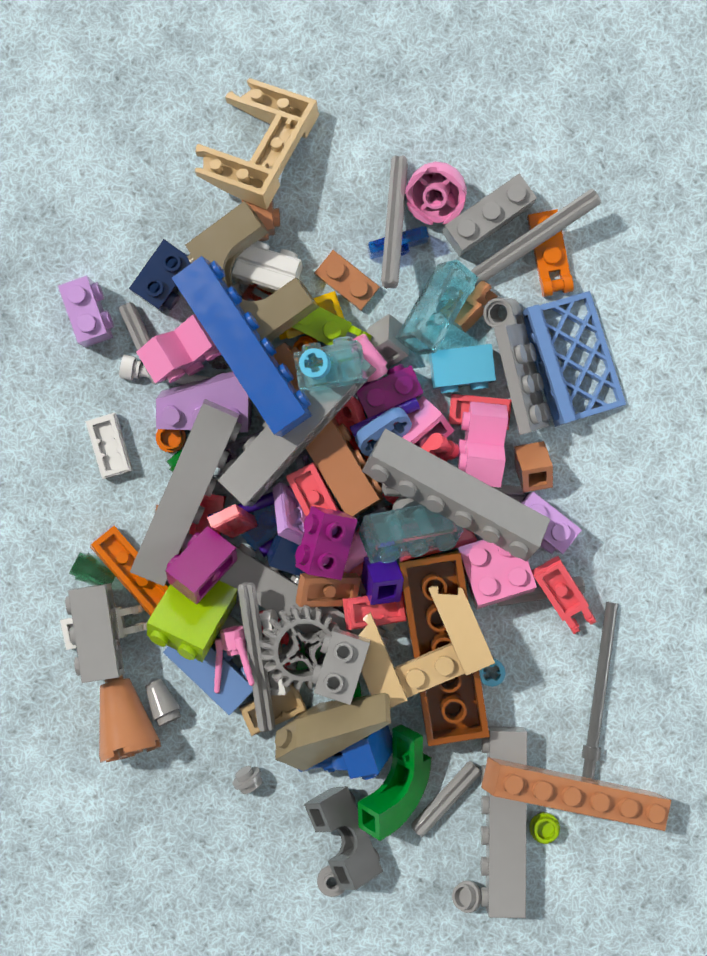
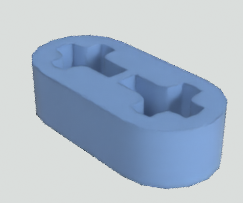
(376, 427)

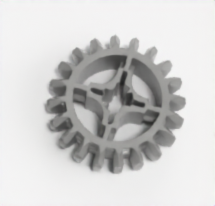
(291, 651)

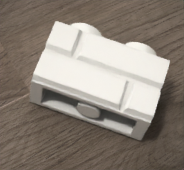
(266, 268)

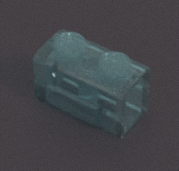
(345, 370)

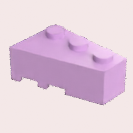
(180, 405)

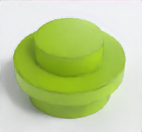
(544, 827)

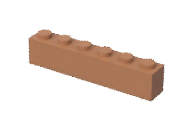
(336, 458)
(575, 794)

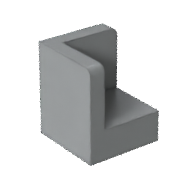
(384, 340)

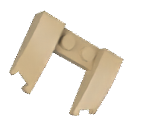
(257, 179)
(462, 656)

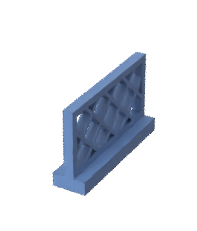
(548, 359)

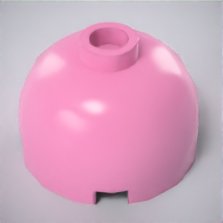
(436, 193)

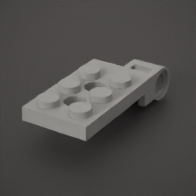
(519, 365)

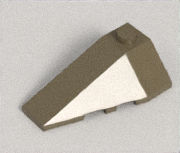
(330, 729)

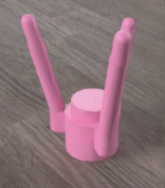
(234, 643)

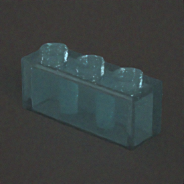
(437, 307)
(406, 533)

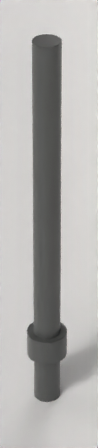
(591, 751)

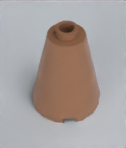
(123, 722)

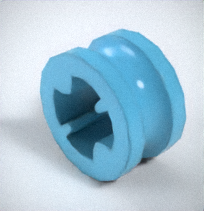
(305, 357)
(491, 681)

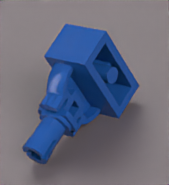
(362, 758)

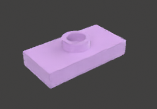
(288, 514)

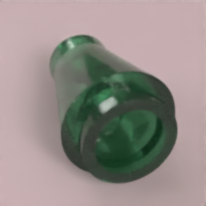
(91, 571)

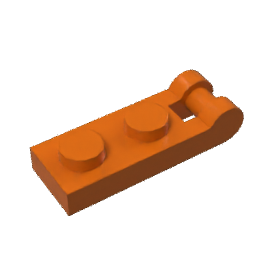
(551, 257)

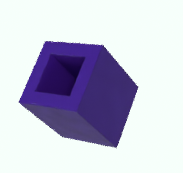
(382, 581)

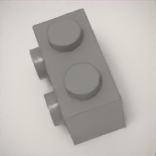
(341, 665)

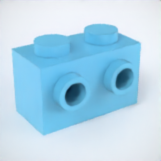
(462, 367)

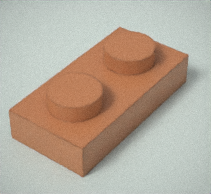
(347, 280)
(326, 592)

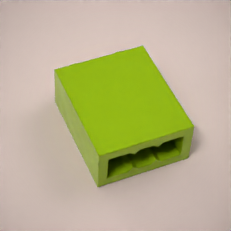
(191, 626)

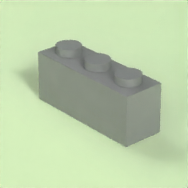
(489, 215)
(95, 633)

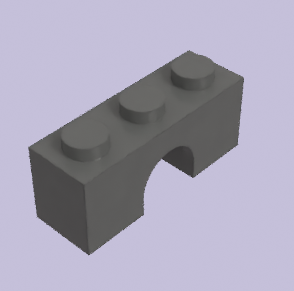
(357, 858)

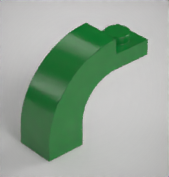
(401, 791)

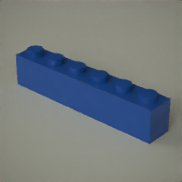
(242, 346)

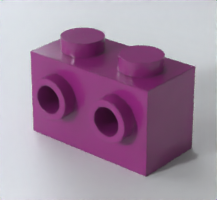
(389, 391)
(325, 543)
(201, 564)

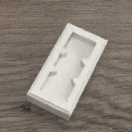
(109, 446)

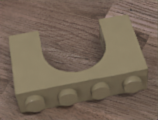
(224, 244)

